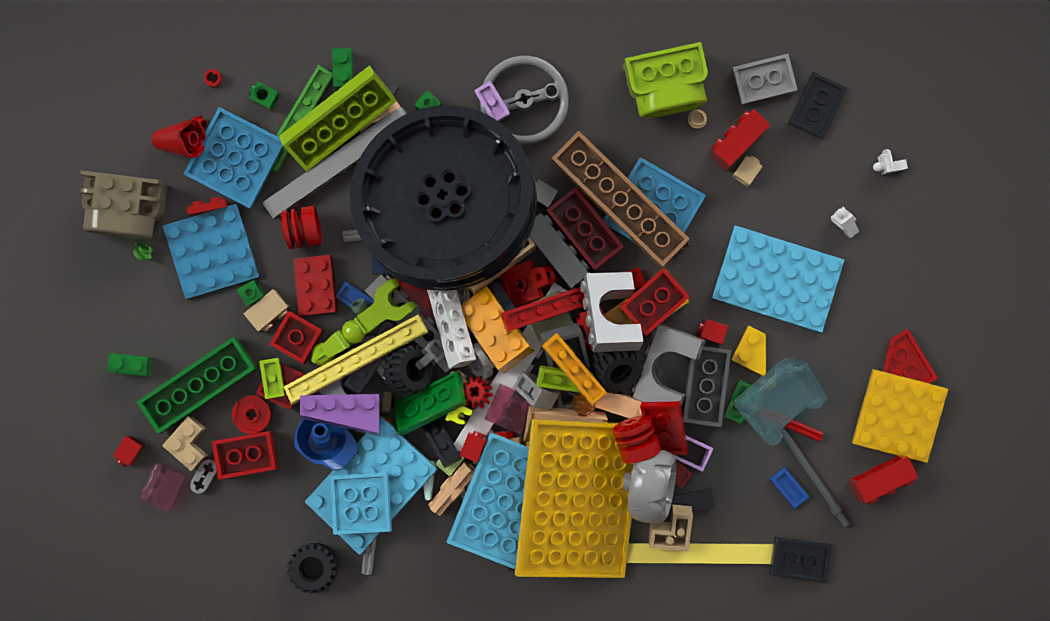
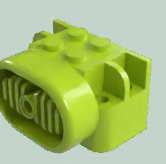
(667, 80)

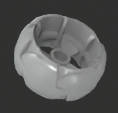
(651, 488)

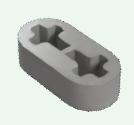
(201, 473)

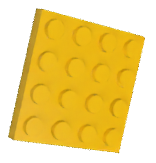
(899, 415)

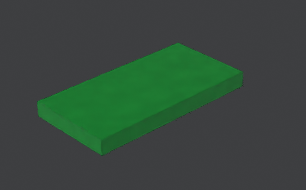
(434, 402)

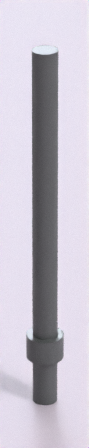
(835, 508)

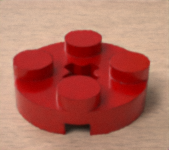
(243, 421)

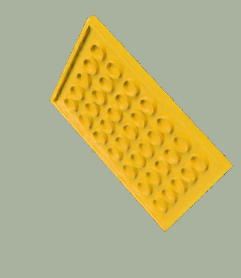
(574, 502)

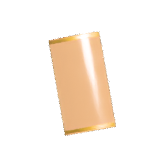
(559, 414)

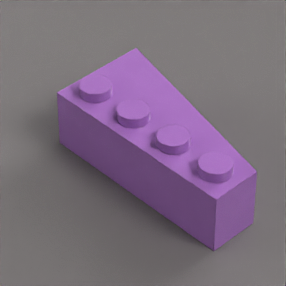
(352, 412)

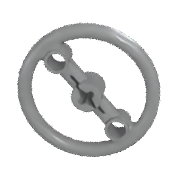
(559, 85)

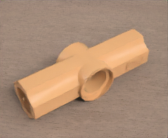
(452, 489)

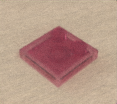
(508, 409)

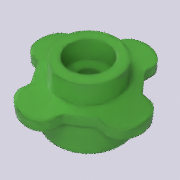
(142, 251)

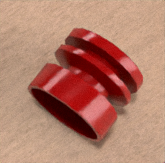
(302, 227)
(636, 439)

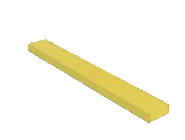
(356, 359)
(702, 553)

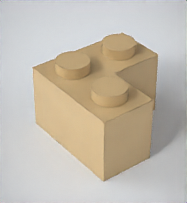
(182, 444)
(673, 534)

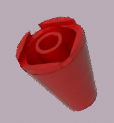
(181, 139)

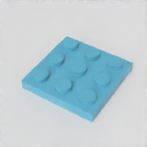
(361, 503)

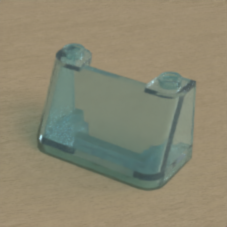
(780, 398)

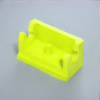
(456, 414)

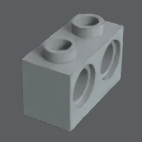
(537, 396)

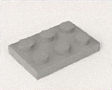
(764, 79)

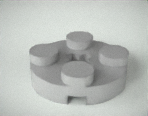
(482, 365)

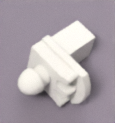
(887, 165)
(845, 221)

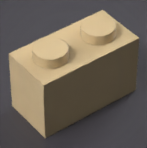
(267, 311)

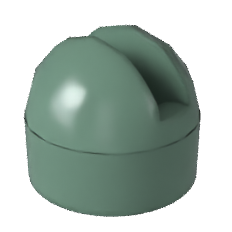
(358, 306)

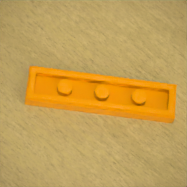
(574, 369)

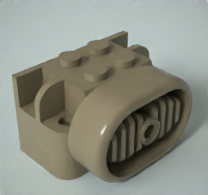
(122, 204)

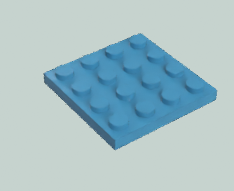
(235, 158)
(667, 192)
(211, 251)

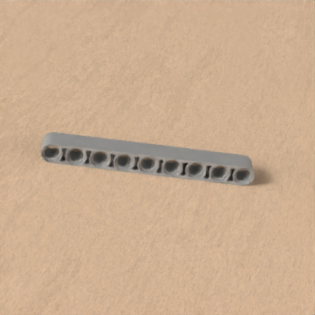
(326, 170)

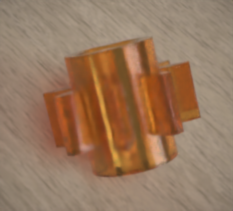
(581, 405)

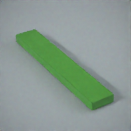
(305, 103)

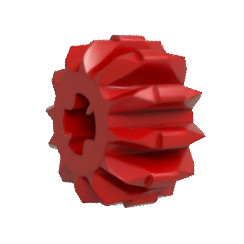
(482, 388)

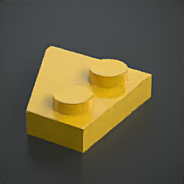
(752, 351)

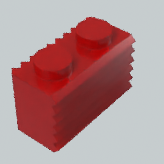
(473, 446)

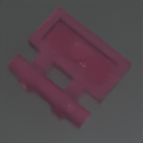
(168, 489)

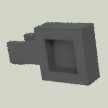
(432, 352)

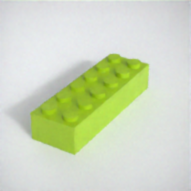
(337, 118)

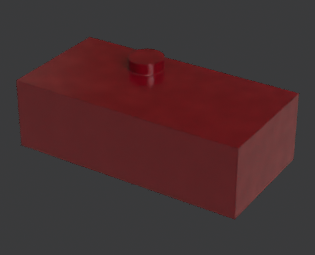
(584, 229)

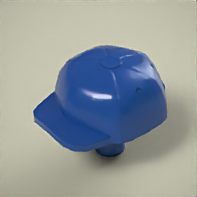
(325, 444)

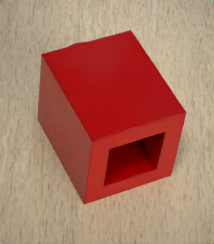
(712, 331)
(128, 451)

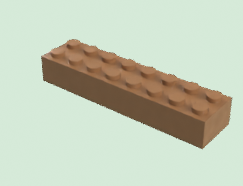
(619, 199)

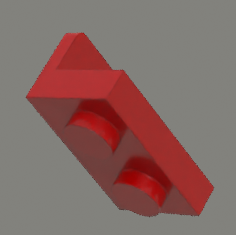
(199, 208)

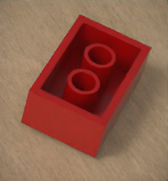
(738, 139)
(654, 301)
(245, 455)
(883, 479)

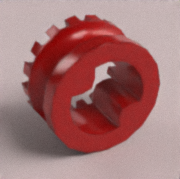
(210, 83)

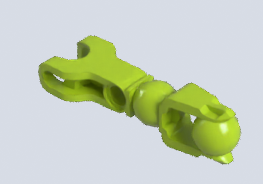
(355, 330)

